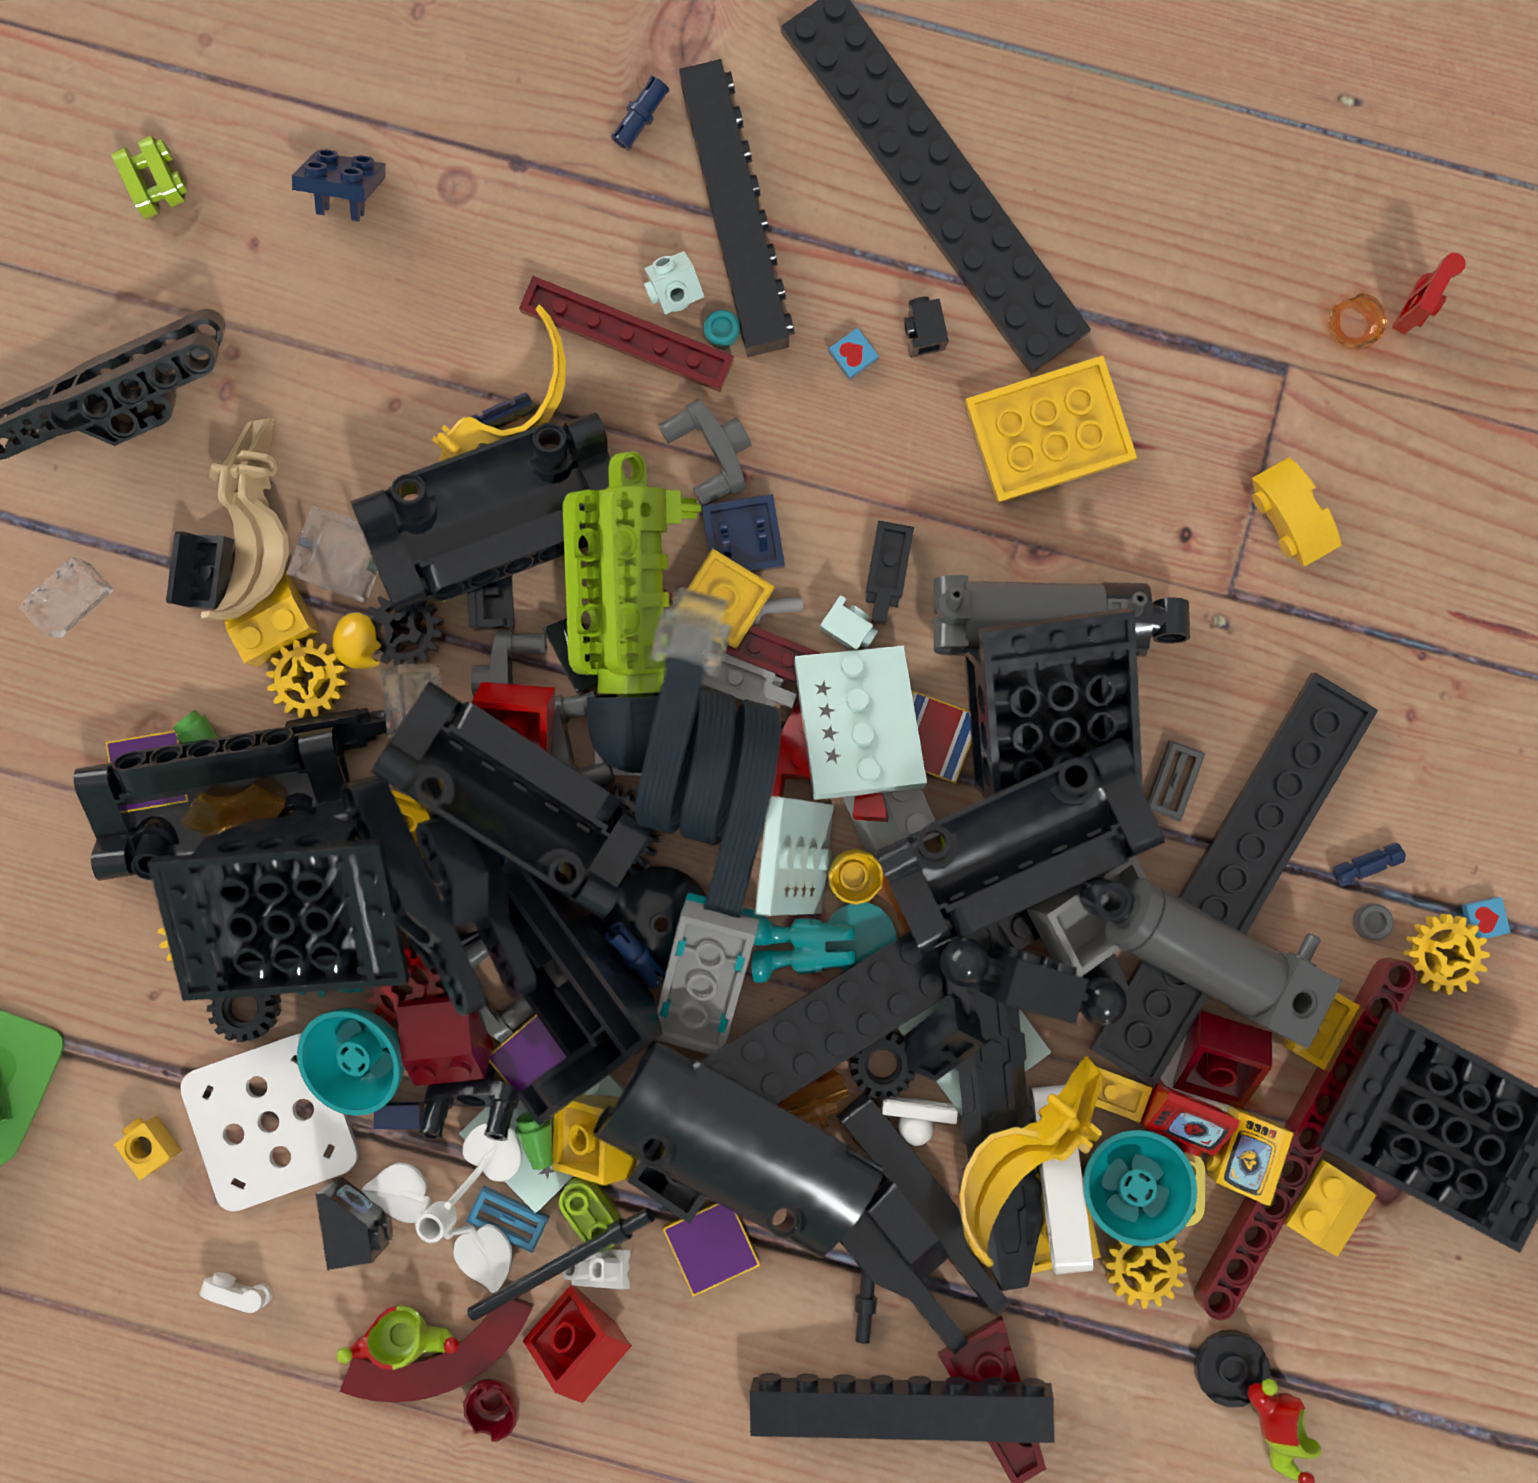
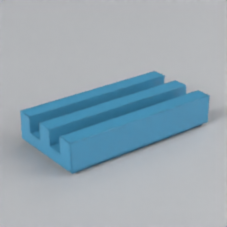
(514, 1206)

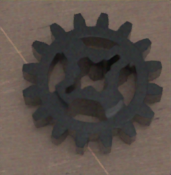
(396, 641)

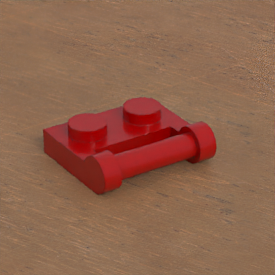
(1428, 295)

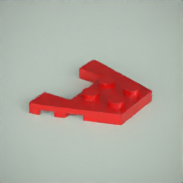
(794, 765)

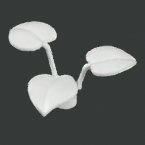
(480, 1254)

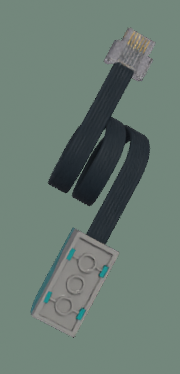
(715, 782)

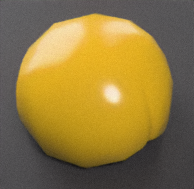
(356, 641)
(855, 876)

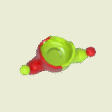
(399, 1339)
(1283, 1429)

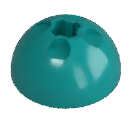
(350, 1060)
(1159, 1181)

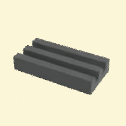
(1161, 775)

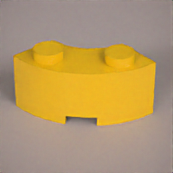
(1289, 502)

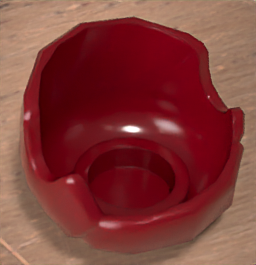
(492, 1408)

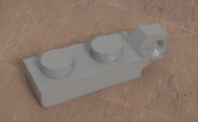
(749, 683)

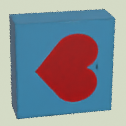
(853, 353)
(1488, 916)

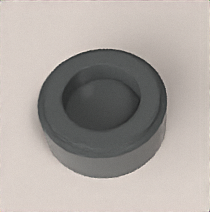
(1373, 921)

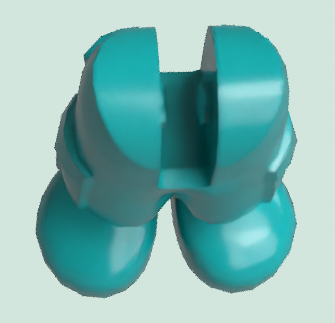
(809, 951)

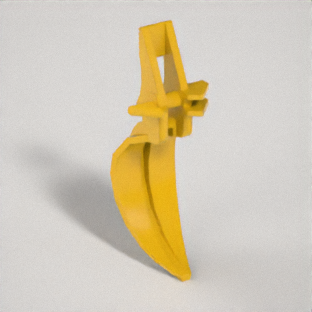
(470, 432)
(1012, 1153)

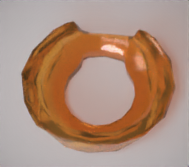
(1374, 315)

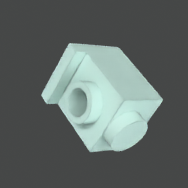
(848, 626)

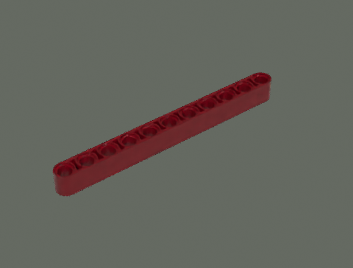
(1303, 1155)

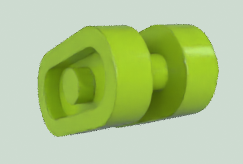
(156, 157)
(587, 1208)

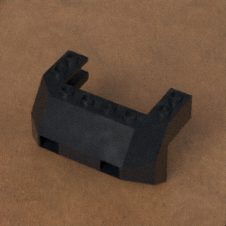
(581, 995)

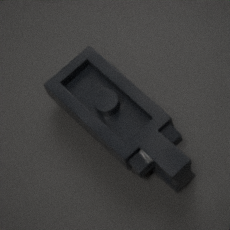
(888, 568)
(353, 726)

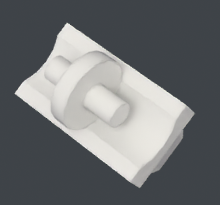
(602, 1270)

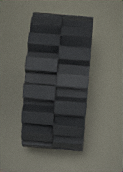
(244, 1030)
(888, 1085)

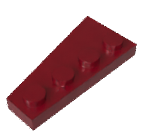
(991, 1356)

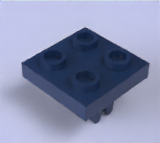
(339, 177)
(745, 532)

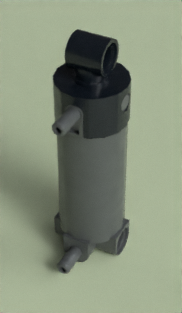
(972, 605)

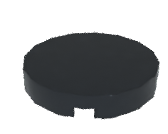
(1228, 1366)

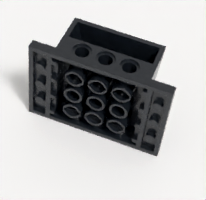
(1051, 696)
(280, 911)
(1442, 1129)

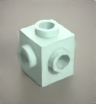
(673, 283)

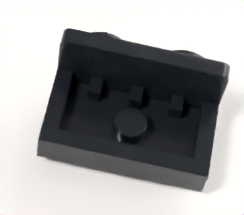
(199, 570)

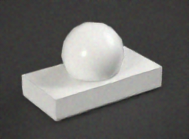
(918, 1117)

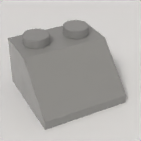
(907, 814)

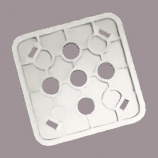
(253, 1158)

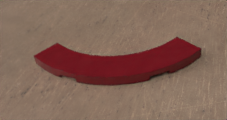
(440, 1371)

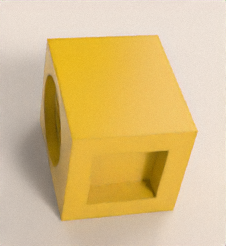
(163, 1146)

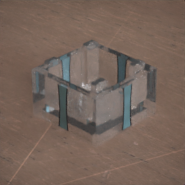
(334, 556)

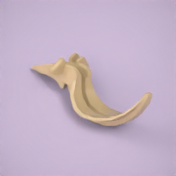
(258, 532)

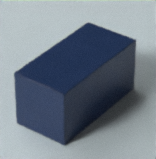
(400, 1115)

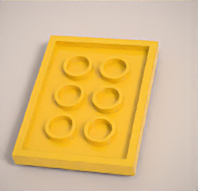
(1050, 429)

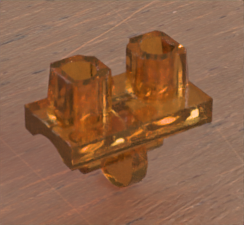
(818, 1099)

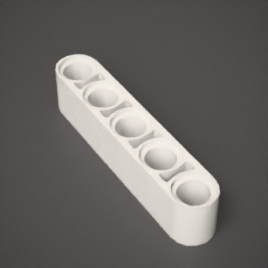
(1063, 1202)

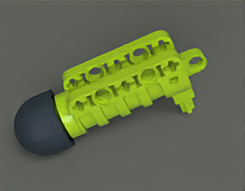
(623, 603)

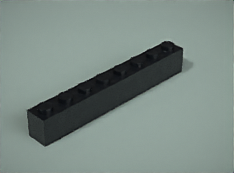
(735, 209)
(902, 1408)

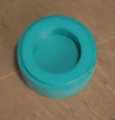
(722, 329)

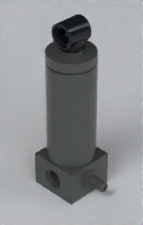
(1255, 980)

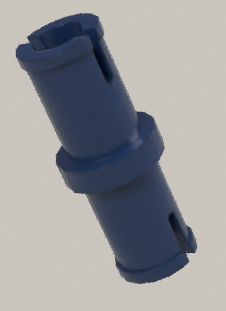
(640, 113)
(635, 955)

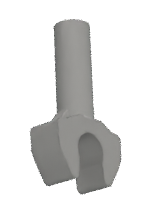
(780, 605)

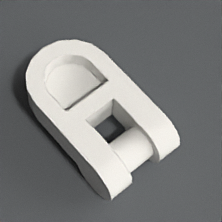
(225, 1291)

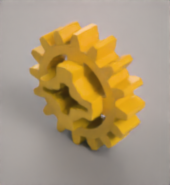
(302, 664)
(1453, 941)
(1146, 1281)

